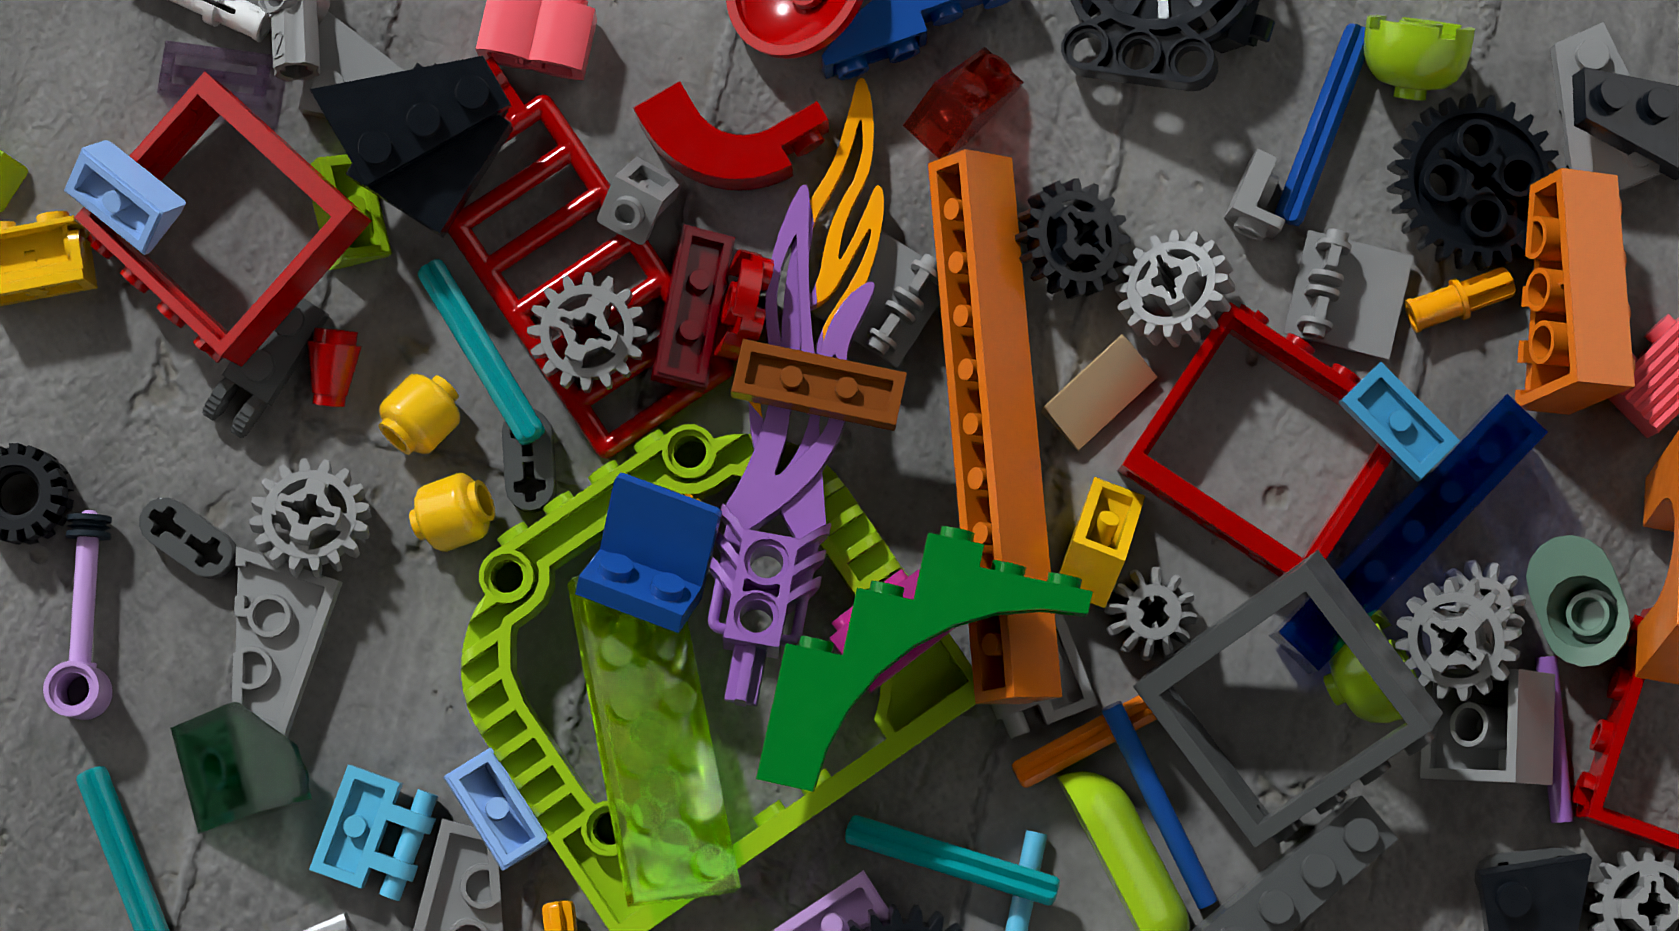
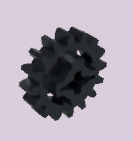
(1072, 238)

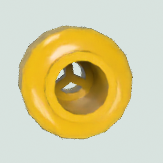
(419, 414)
(452, 512)

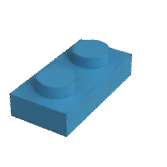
(1399, 421)

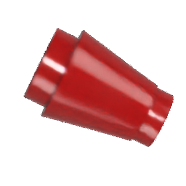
(332, 365)

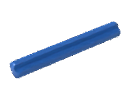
(1322, 126)

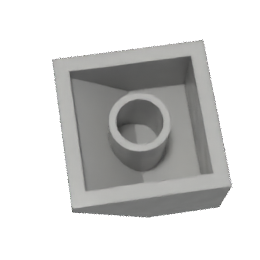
(1494, 735)

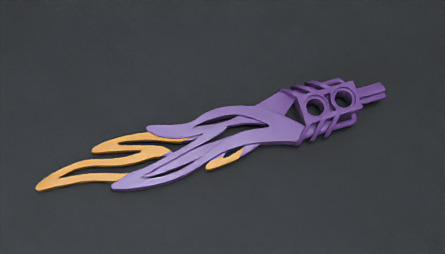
(799, 488)

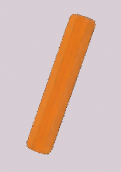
(1076, 745)

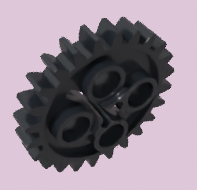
(1447, 218)

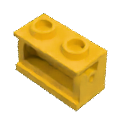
(44, 258)

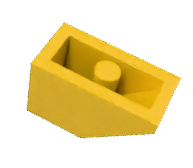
(1102, 538)

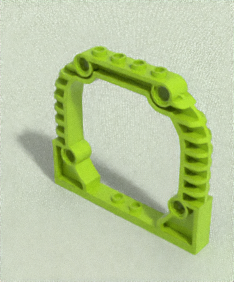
(909, 708)

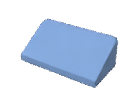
(123, 195)
(496, 809)

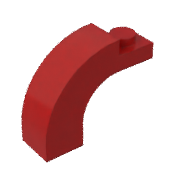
(721, 157)

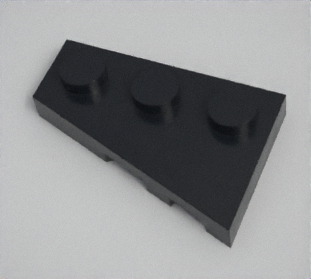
(409, 113)
(1630, 115)
(1534, 894)

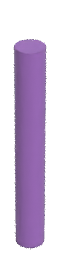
(1559, 792)

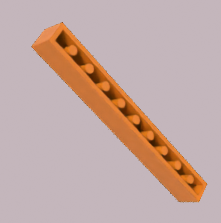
(993, 412)

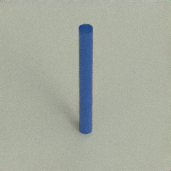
(1159, 804)

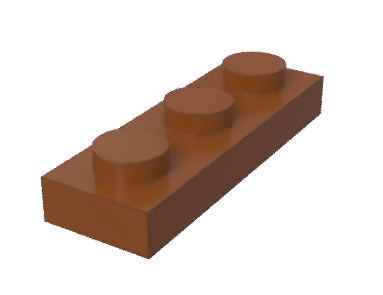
(818, 385)

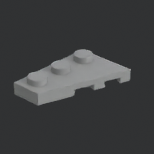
(1582, 151)
(277, 635)
(461, 884)

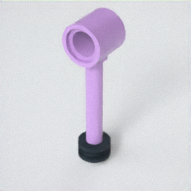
(88, 530)

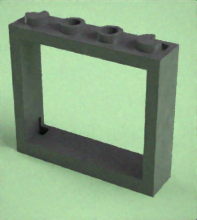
(1368, 646)

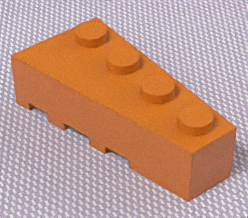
(1575, 295)

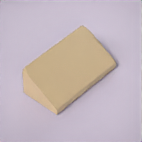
(1099, 392)

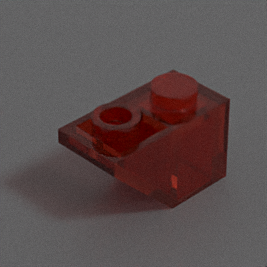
(962, 102)

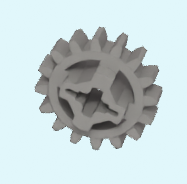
(1150, 293)
(596, 309)
(310, 494)
(1474, 653)
(1643, 887)

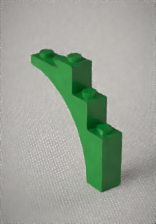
(951, 591)

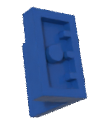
(652, 553)

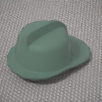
(1578, 600)

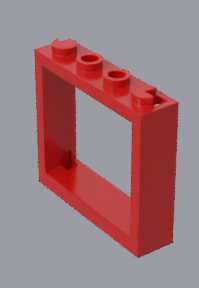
(160, 153)
(1296, 358)
(1607, 743)

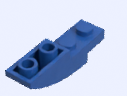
(890, 31)

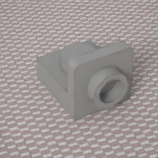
(1255, 187)
(637, 199)

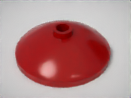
(791, 26)

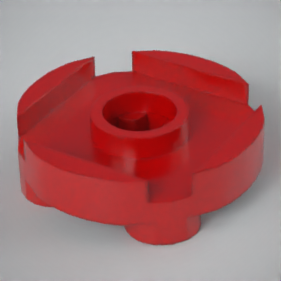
(739, 313)

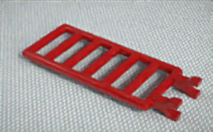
(518, 311)

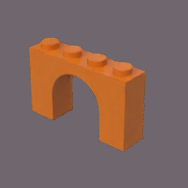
(1659, 630)

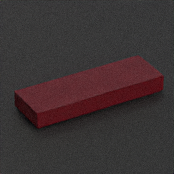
(693, 308)

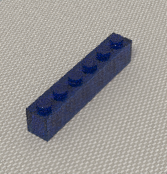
(1416, 526)

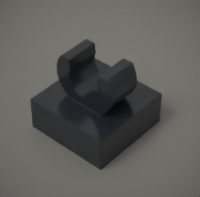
(1245, 31)

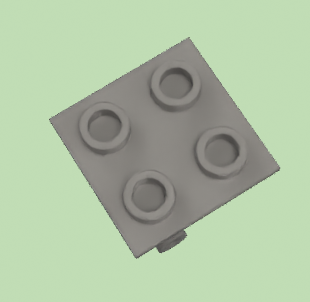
(1348, 294)
(902, 298)

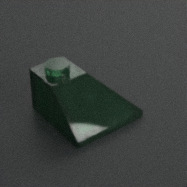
(237, 767)

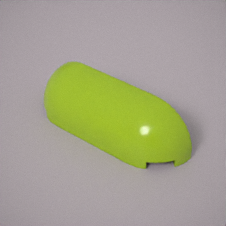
(1126, 852)

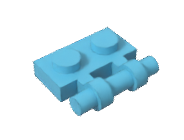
(358, 826)

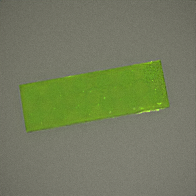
(655, 756)

